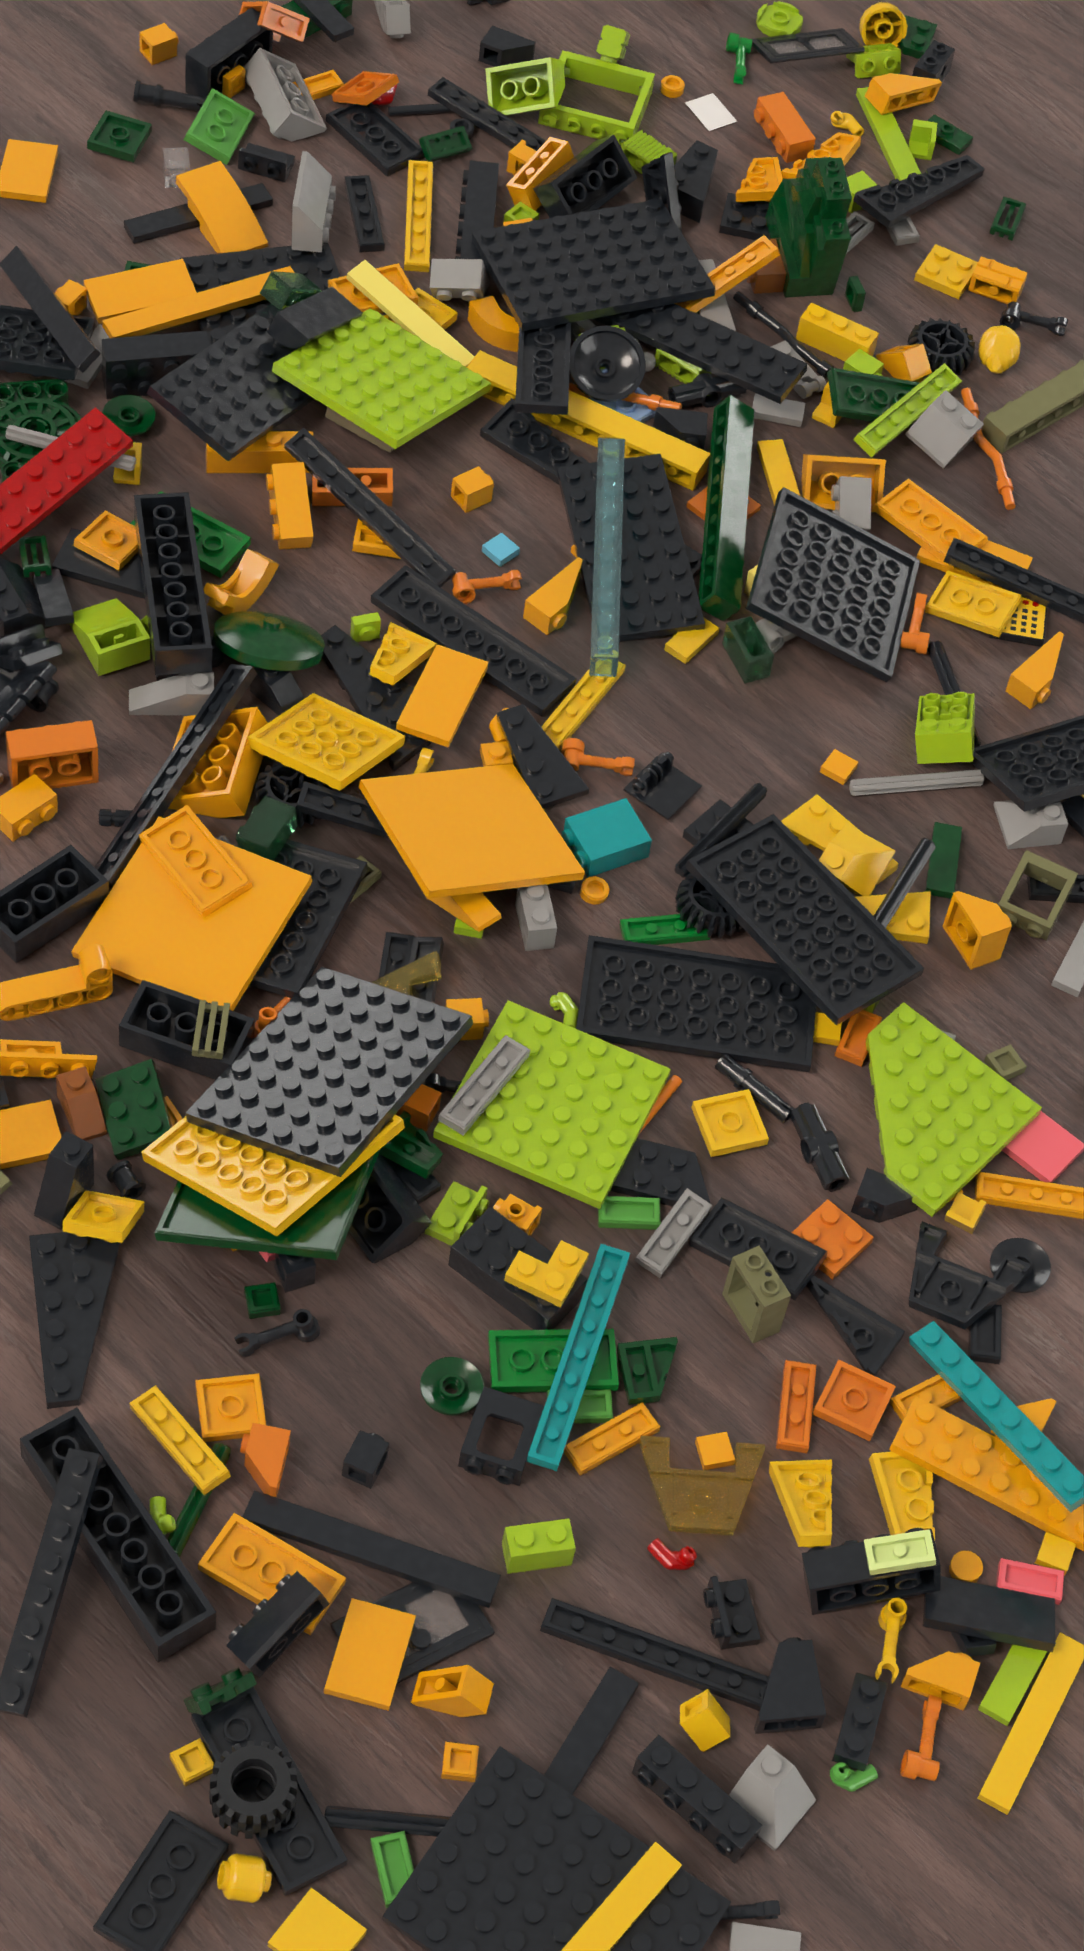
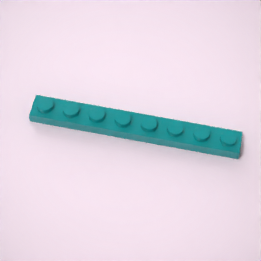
(578, 1358)
(1000, 1415)

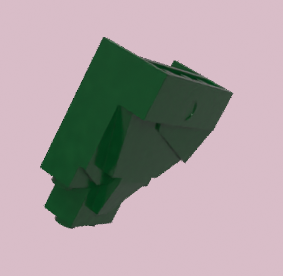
(812, 226)

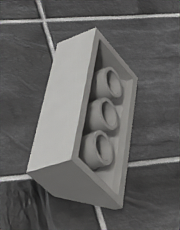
(281, 101)
(312, 205)

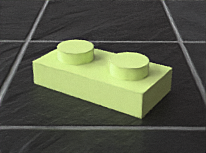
(899, 1552)

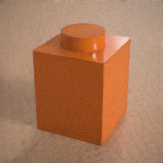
(422, 1106)

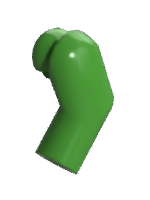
(851, 1779)

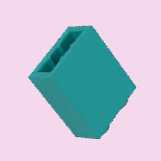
(606, 837)

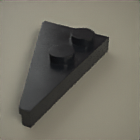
(863, 1331)

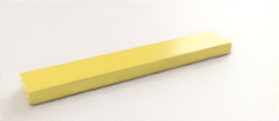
(405, 311)

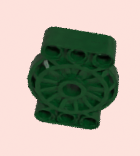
(33, 406)

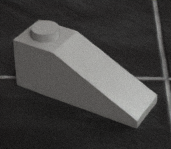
(394, 17)
(173, 695)

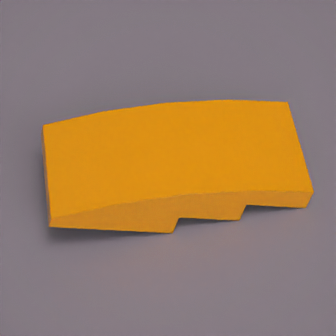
(221, 209)

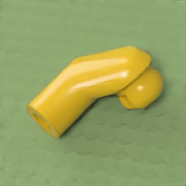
(847, 122)

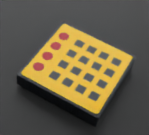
(1026, 624)

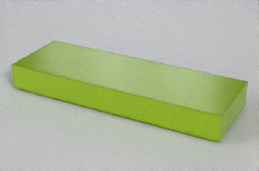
(1011, 1683)

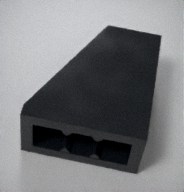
(65, 1179)
(792, 1691)

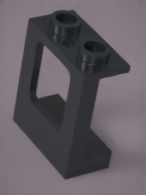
(509, 1409)

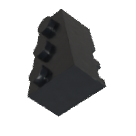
(694, 178)

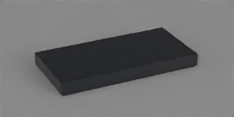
(375, 136)
(84, 567)
(734, 1230)
(991, 1614)
(161, 1886)

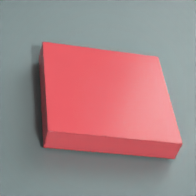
(1044, 1148)

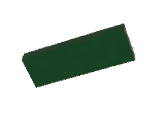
(943, 860)

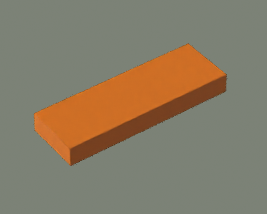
(796, 1406)

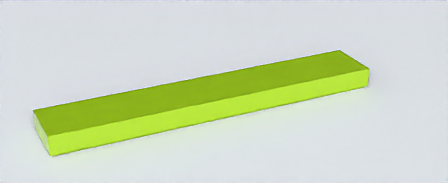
(889, 138)
(906, 410)

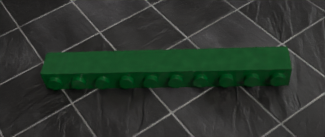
(726, 509)

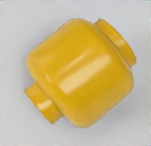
(243, 1878)

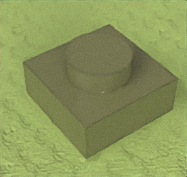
(1005, 1062)

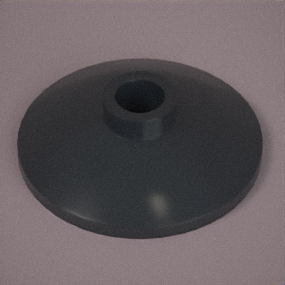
(1028, 1252)

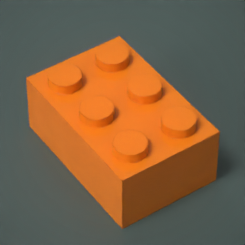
(55, 753)

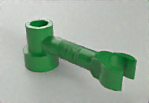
(740, 47)

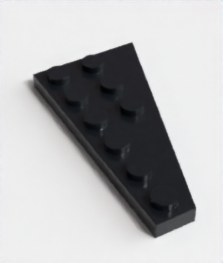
(368, 694)
(70, 1296)

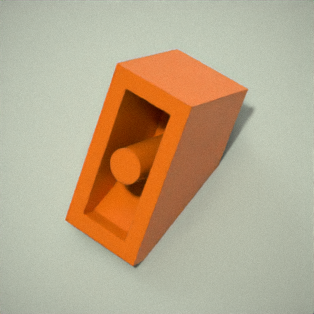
(266, 1455)

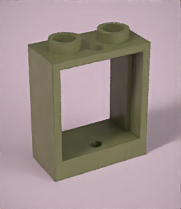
(1048, 873)
(754, 1297)

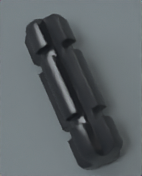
(118, 818)

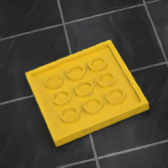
(326, 741)

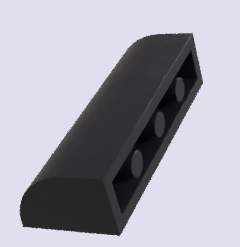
(312, 318)

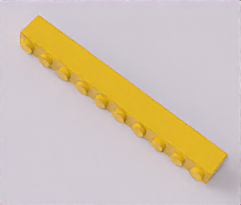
(591, 420)

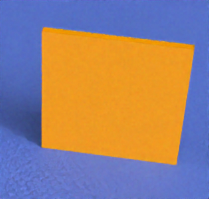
(470, 830)
(163, 939)

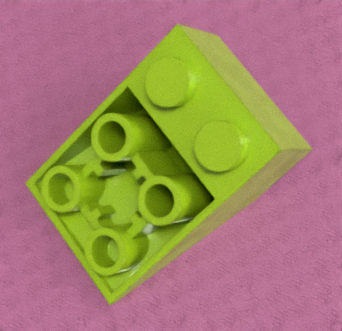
(111, 636)
(945, 728)

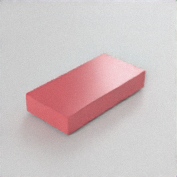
(1030, 1579)

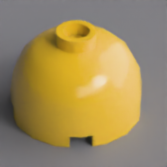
(882, 24)

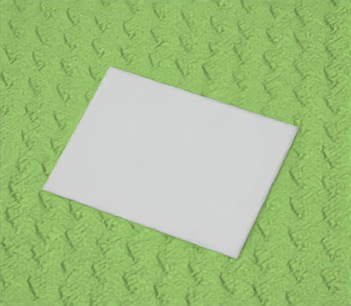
(711, 112)

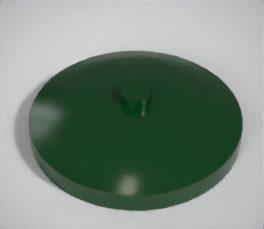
(268, 640)

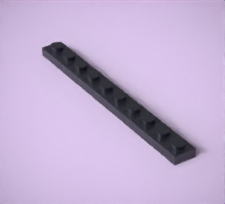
(176, 769)
(357, 814)

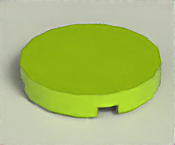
(779, 19)

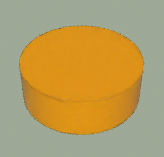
(672, 86)
(594, 890)
(966, 1566)

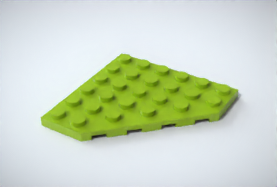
(938, 1108)

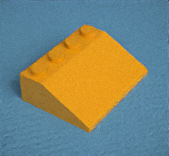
(226, 771)

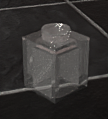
(174, 163)

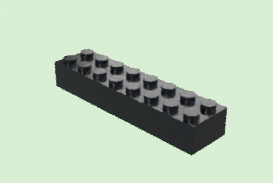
(172, 584)
(124, 1542)

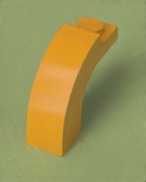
(493, 324)
(244, 585)

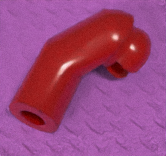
(386, 98)
(672, 1560)

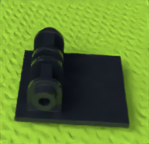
(662, 786)

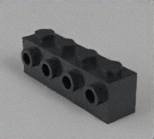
(696, 1799)

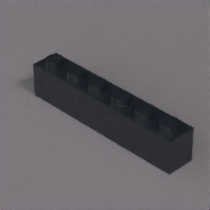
(479, 206)

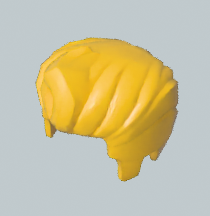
(999, 348)

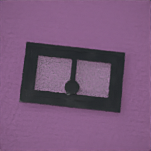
(807, 45)
(441, 1625)

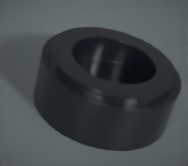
(469, 127)

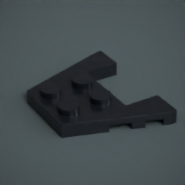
(955, 1291)

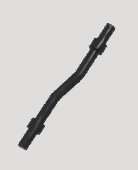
(756, 310)

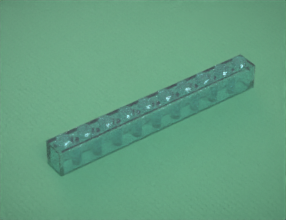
(607, 558)

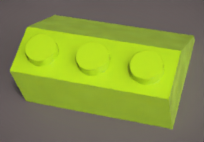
(525, 86)

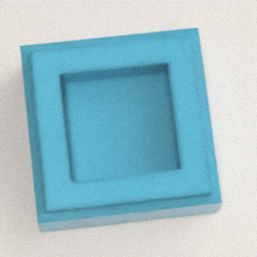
(500, 549)

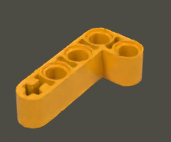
(58, 988)

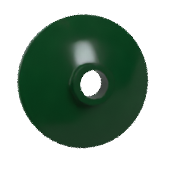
(130, 413)
(454, 1374)

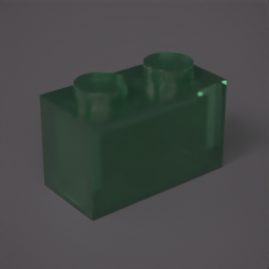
(287, 289)
(747, 649)
(267, 828)

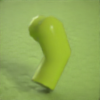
(567, 1006)
(159, 1514)

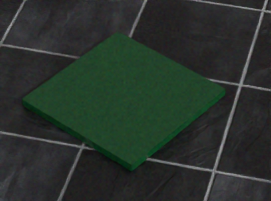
(316, 1234)

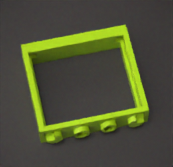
(606, 75)

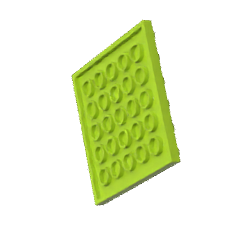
(382, 378)
(566, 1109)

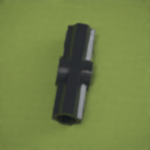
(704, 390)
(819, 1147)

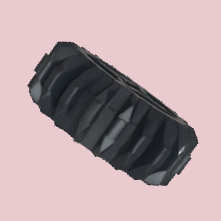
(944, 344)
(286, 785)
(703, 910)

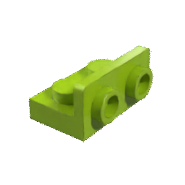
(876, 60)
(457, 1212)

